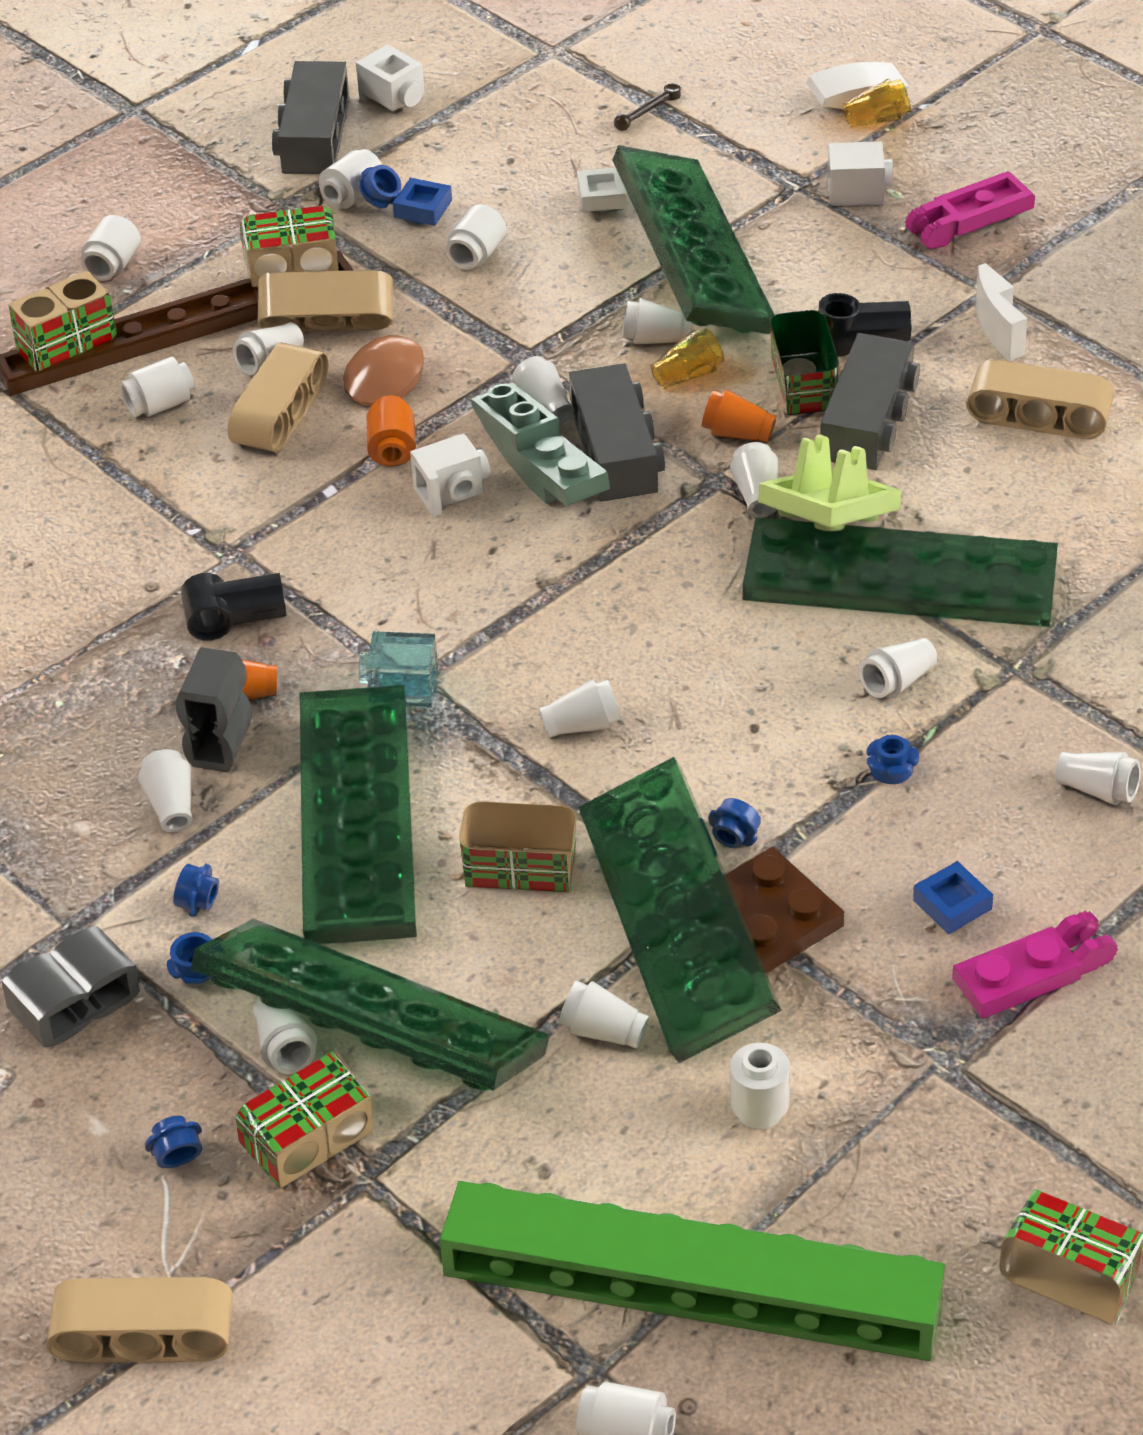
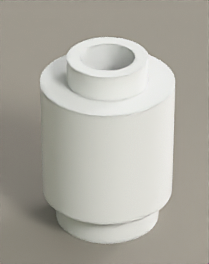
(341, 179)
(475, 237)
(110, 247)
(157, 387)
(759, 1085)
(624, 1411)

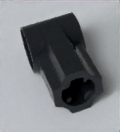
(849, 317)
(216, 605)

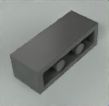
(311, 117)
(870, 397)
(616, 430)

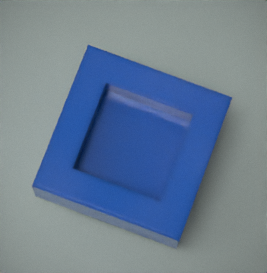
(422, 201)
(952, 897)

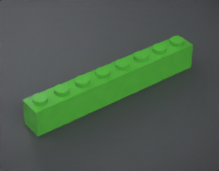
(694, 1269)

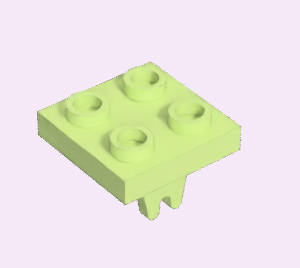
(828, 493)

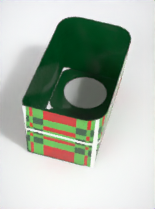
(807, 335)

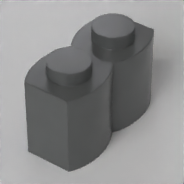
(214, 709)
(70, 986)

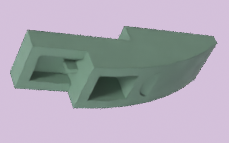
(535, 448)

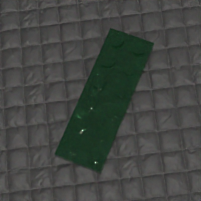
(693, 240)
(901, 572)
(356, 816)
(678, 911)
(371, 1004)

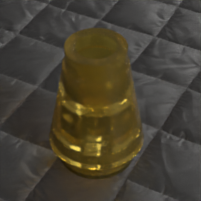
(878, 104)
(688, 359)

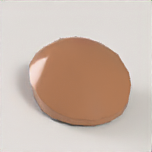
(384, 368)

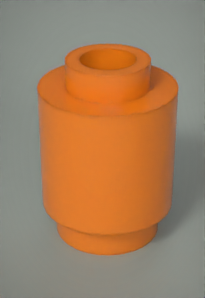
(390, 431)

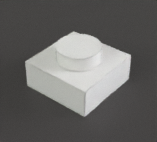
(601, 190)

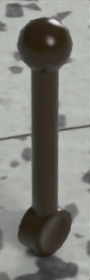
(671, 92)

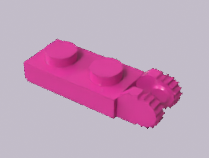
(969, 209)
(1033, 964)

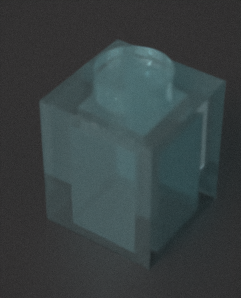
(402, 660)

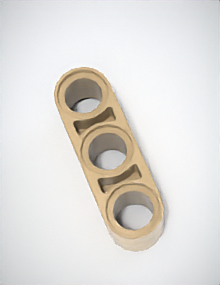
(326, 300)
(278, 397)
(1040, 399)
(140, 1320)

